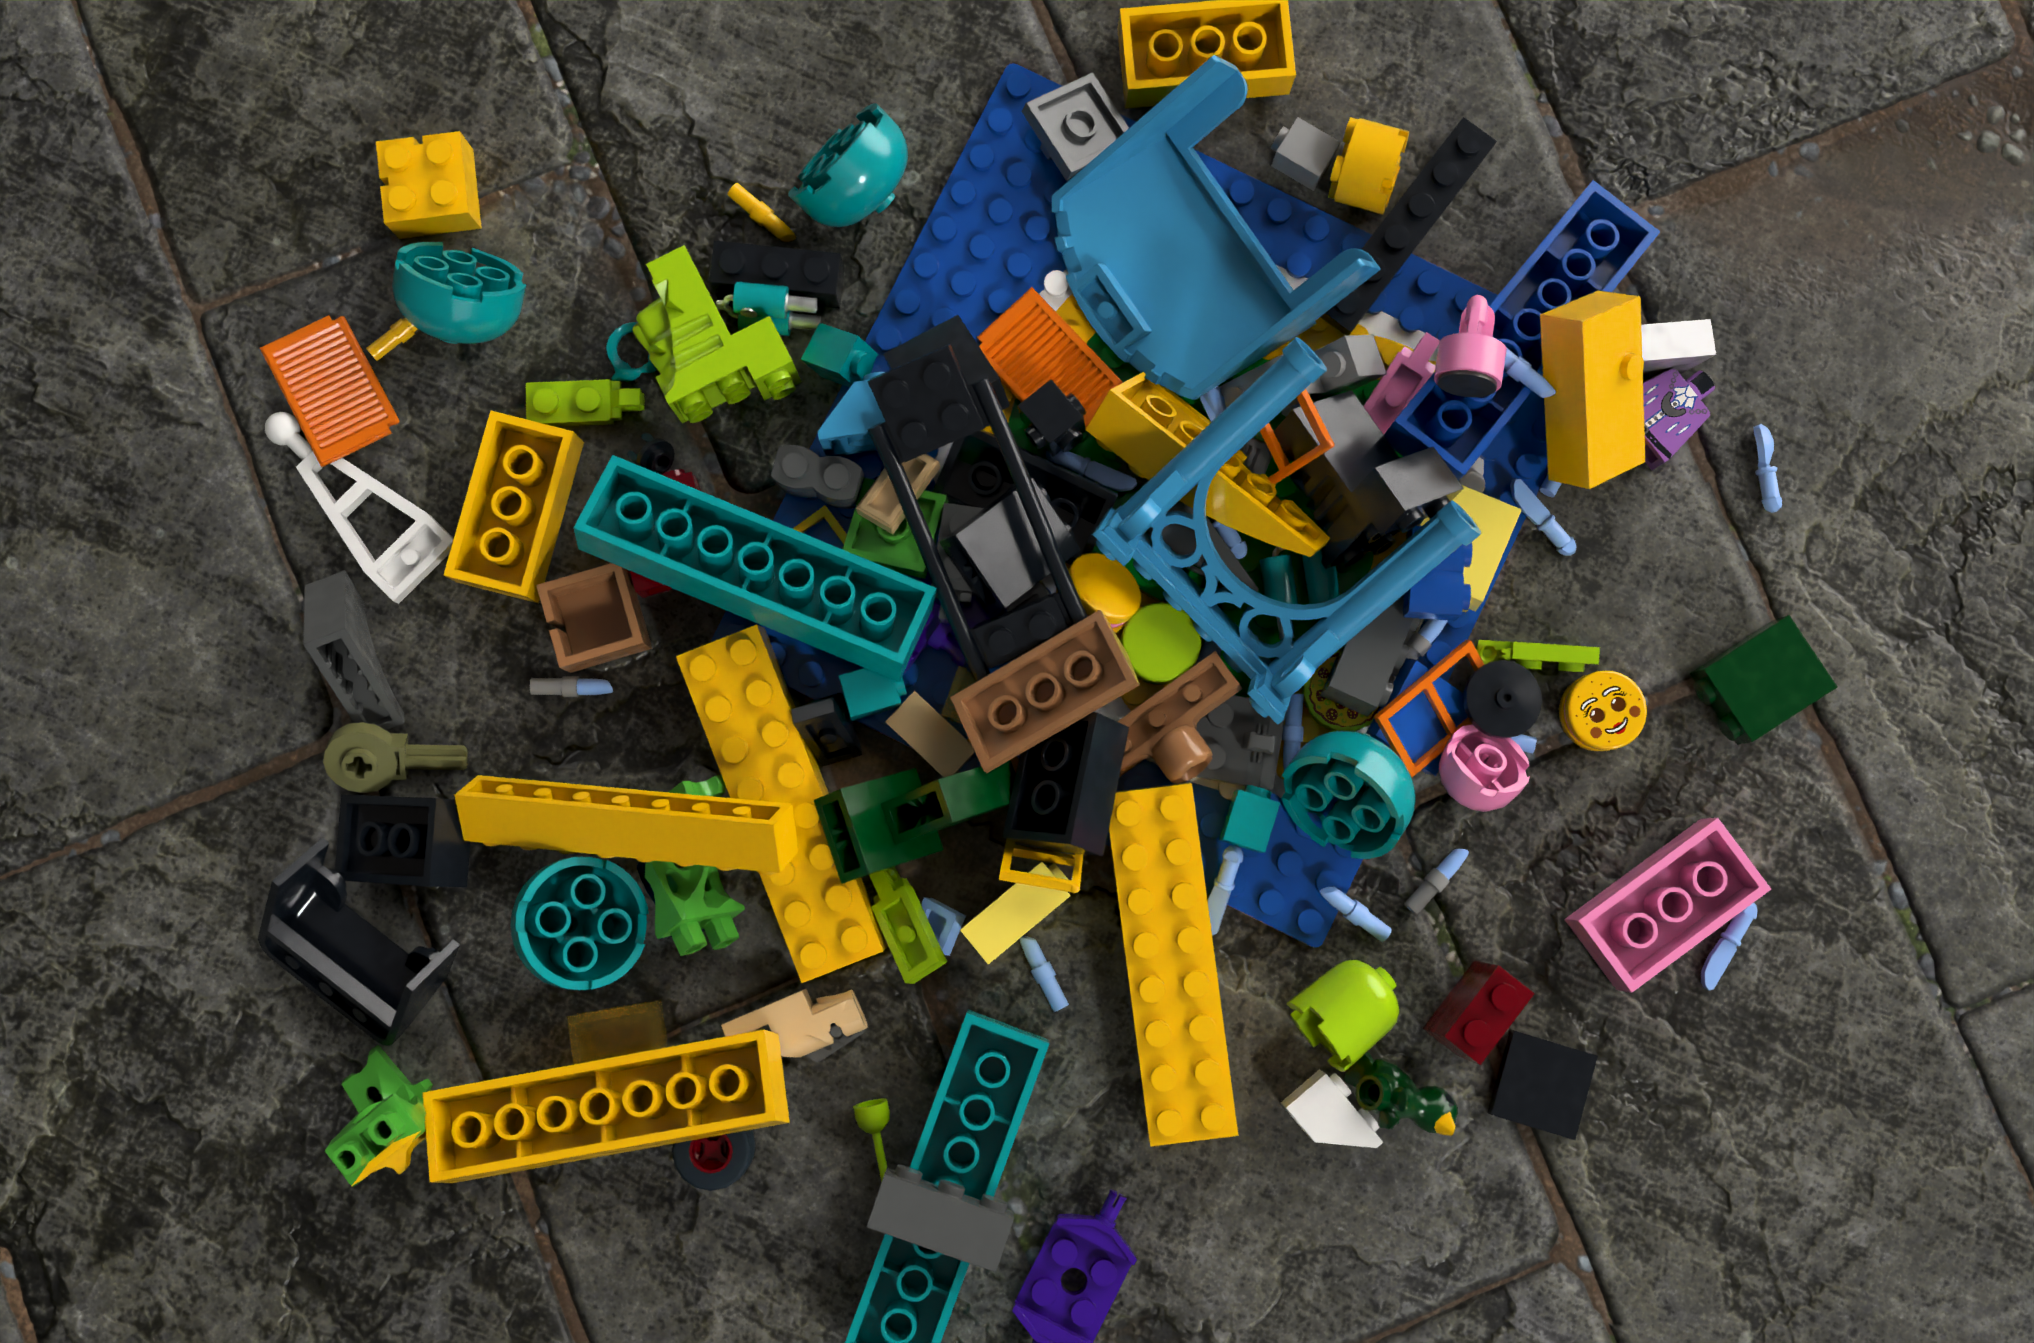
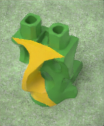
(381, 1131)

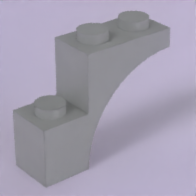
(1349, 365)

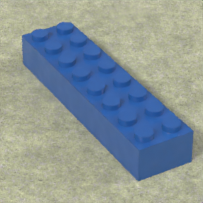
(1580, 255)

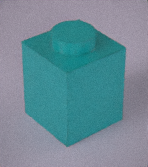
(839, 355)
(870, 693)
(1250, 819)

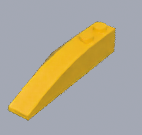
(1153, 424)

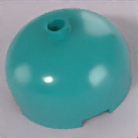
(854, 171)
(447, 301)
(1370, 787)
(606, 917)

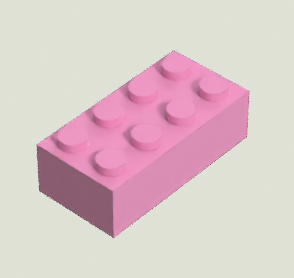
(1667, 904)

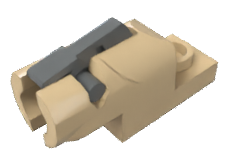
(804, 1026)

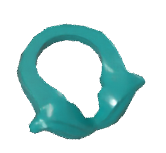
(622, 370)

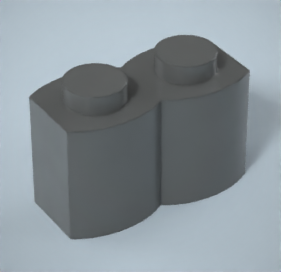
(806, 475)

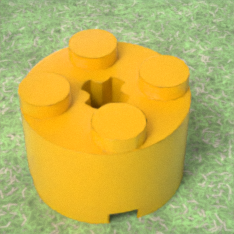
(1368, 165)

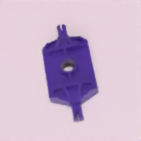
(1082, 1243)

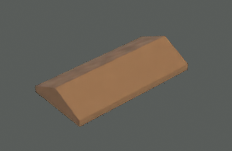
(1045, 691)

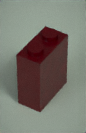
(1478, 1011)

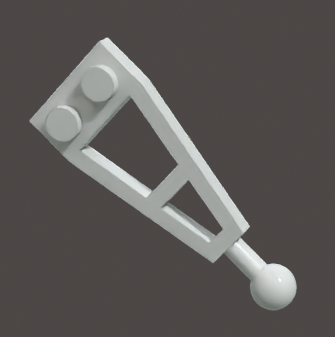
(409, 557)

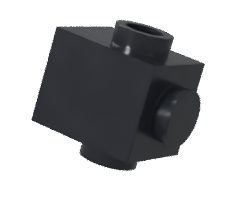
(1053, 419)

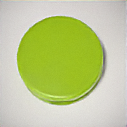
(1160, 643)

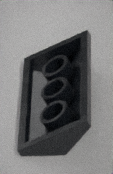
(979, 476)

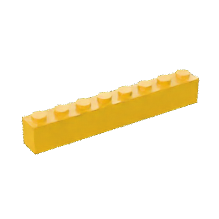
(629, 823)

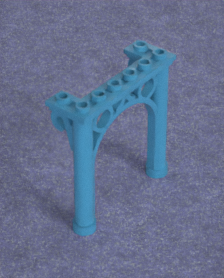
(1124, 536)

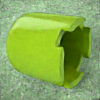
(1346, 1010)

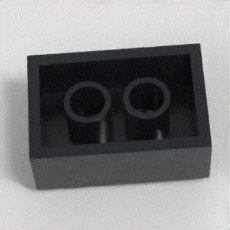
(1068, 788)

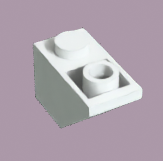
(1328, 1116)

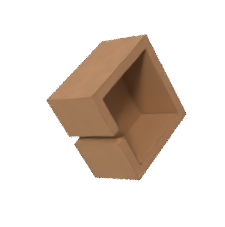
(598, 615)

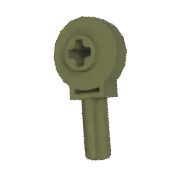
(368, 757)

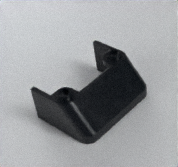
(343, 955)

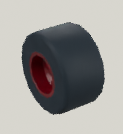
(710, 1167)

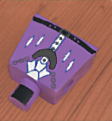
(1673, 412)

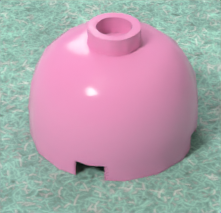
(1482, 769)

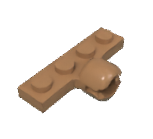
(1167, 721)

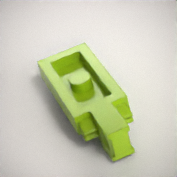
(580, 402)
(1531, 655)
(905, 926)

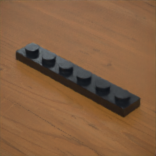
(1414, 218)

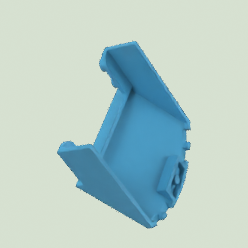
(1170, 260)

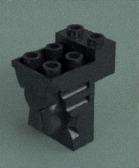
(1361, 484)

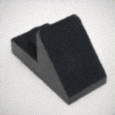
(827, 729)

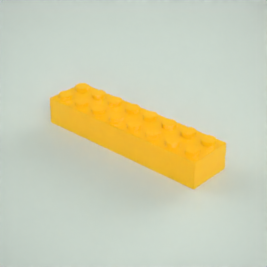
(766, 759)
(1171, 965)
(605, 1107)

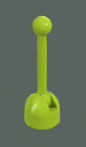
(872, 1118)

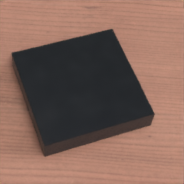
(1542, 1084)

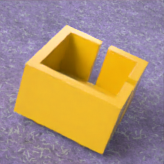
(428, 185)

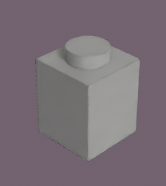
(1304, 152)

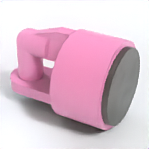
(1472, 359)

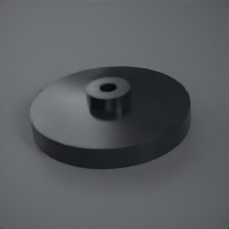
(1502, 699)

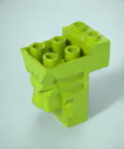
(696, 352)

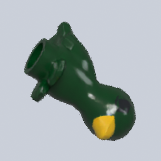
(1394, 1096)

